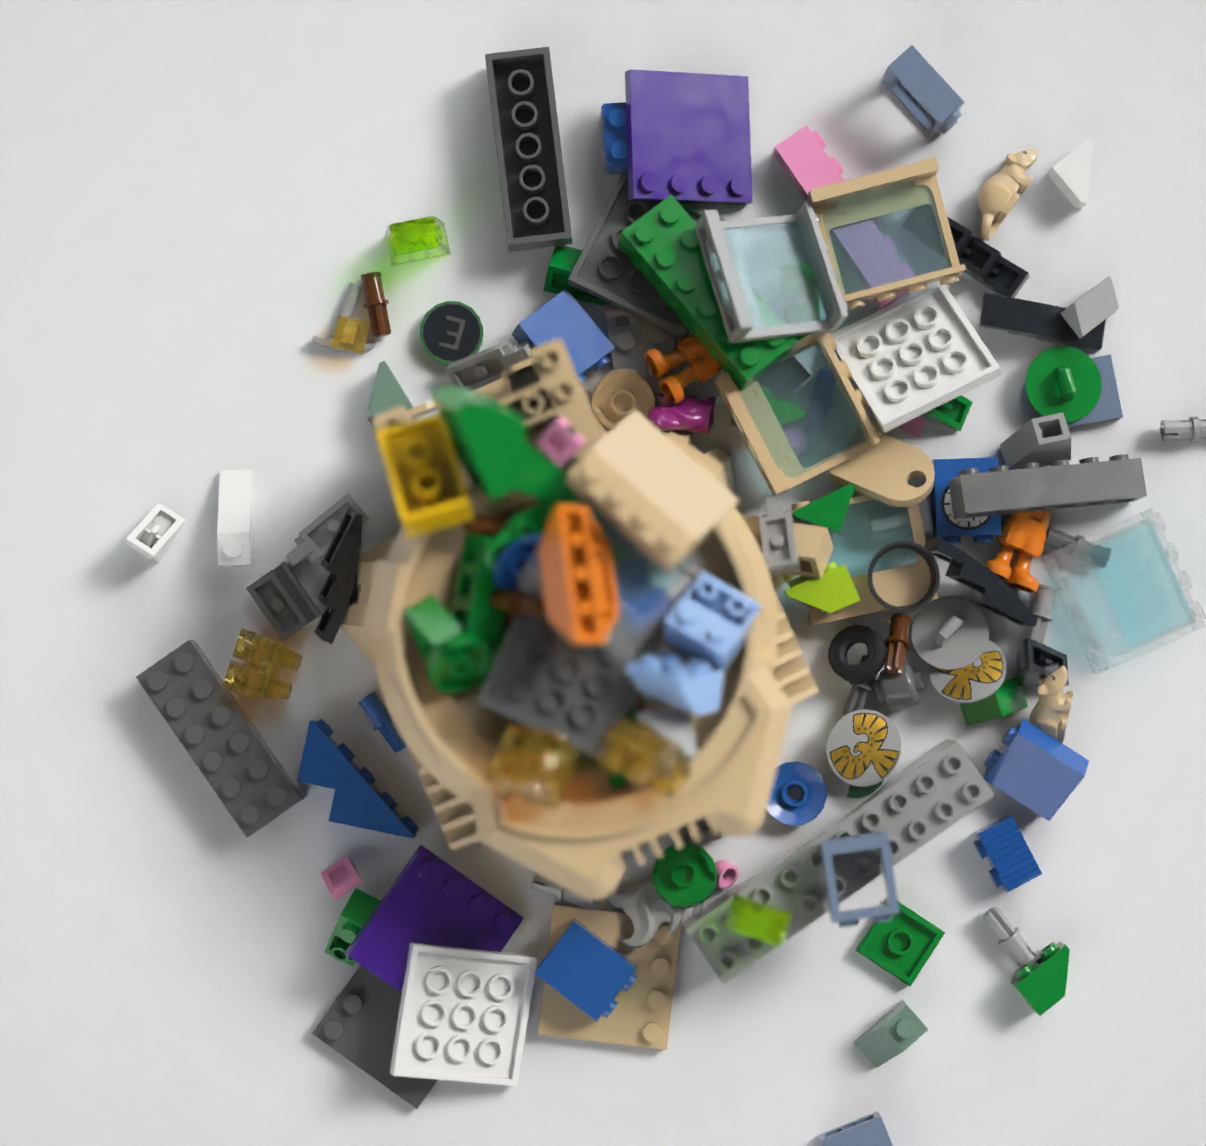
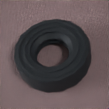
(872, 663)

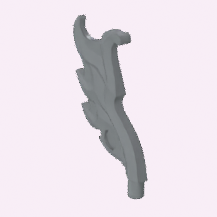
(648, 909)

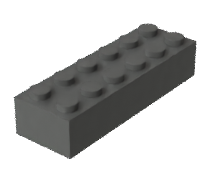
(528, 149)
(220, 738)

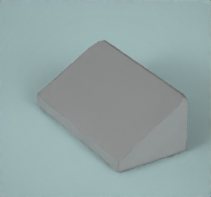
(1092, 308)

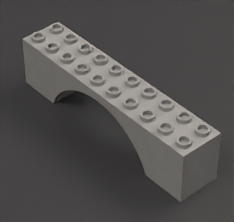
(909, 807)

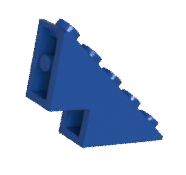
(355, 797)

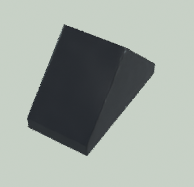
(1037, 661)

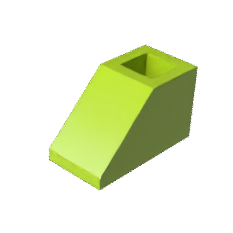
(827, 593)

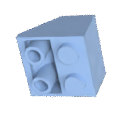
(710, 621)
(678, 682)

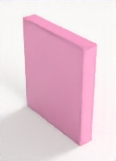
(914, 426)

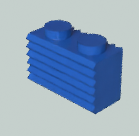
(614, 137)
(1007, 854)

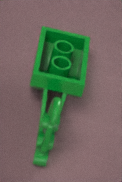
(500, 459)

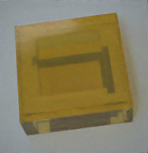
(350, 335)

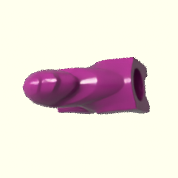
(689, 415)

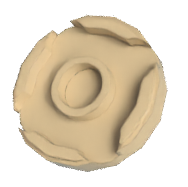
(621, 394)

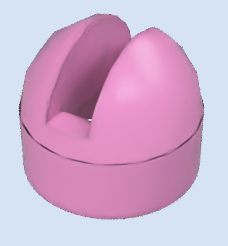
(729, 877)

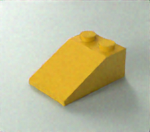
(425, 475)

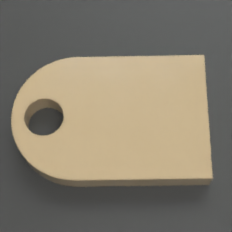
(885, 473)

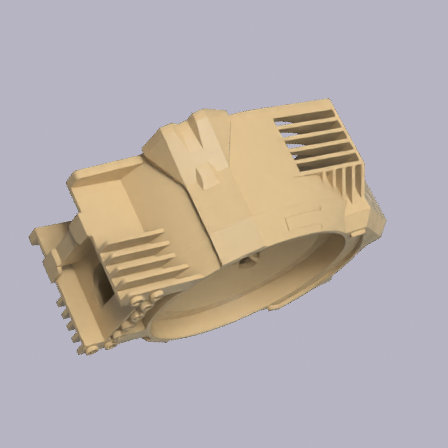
(458, 739)

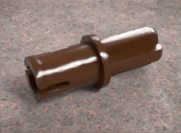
(376, 304)
(485, 525)
(517, 603)
(897, 644)

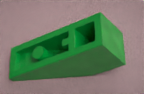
(473, 591)

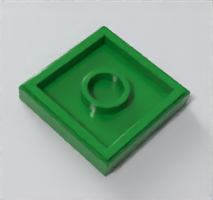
(901, 944)

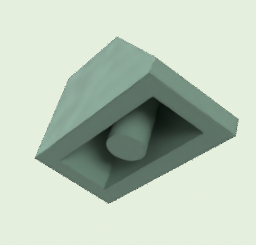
(386, 393)
(891, 1035)

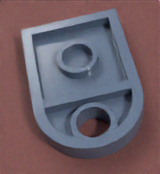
(1108, 405)

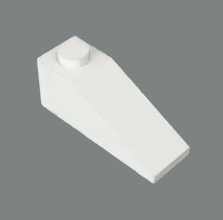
(236, 519)

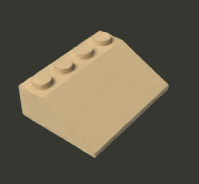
(651, 491)

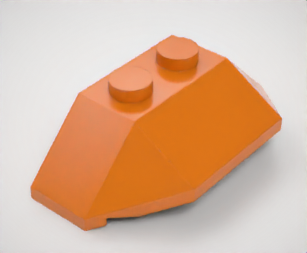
(578, 576)

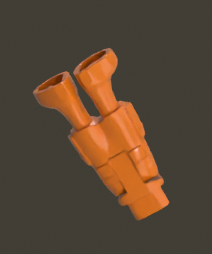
(689, 350)
(1028, 536)

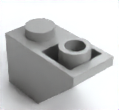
(1038, 441)

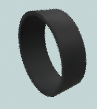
(934, 570)

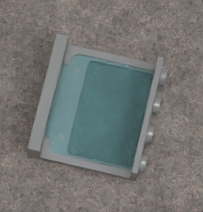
(771, 275)

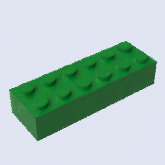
(671, 260)

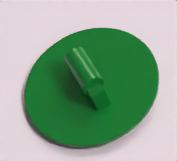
(1063, 382)

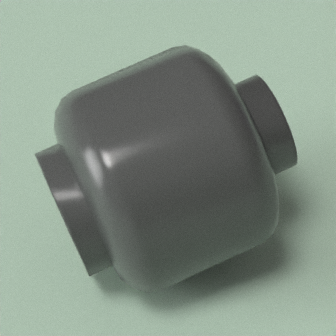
(899, 690)

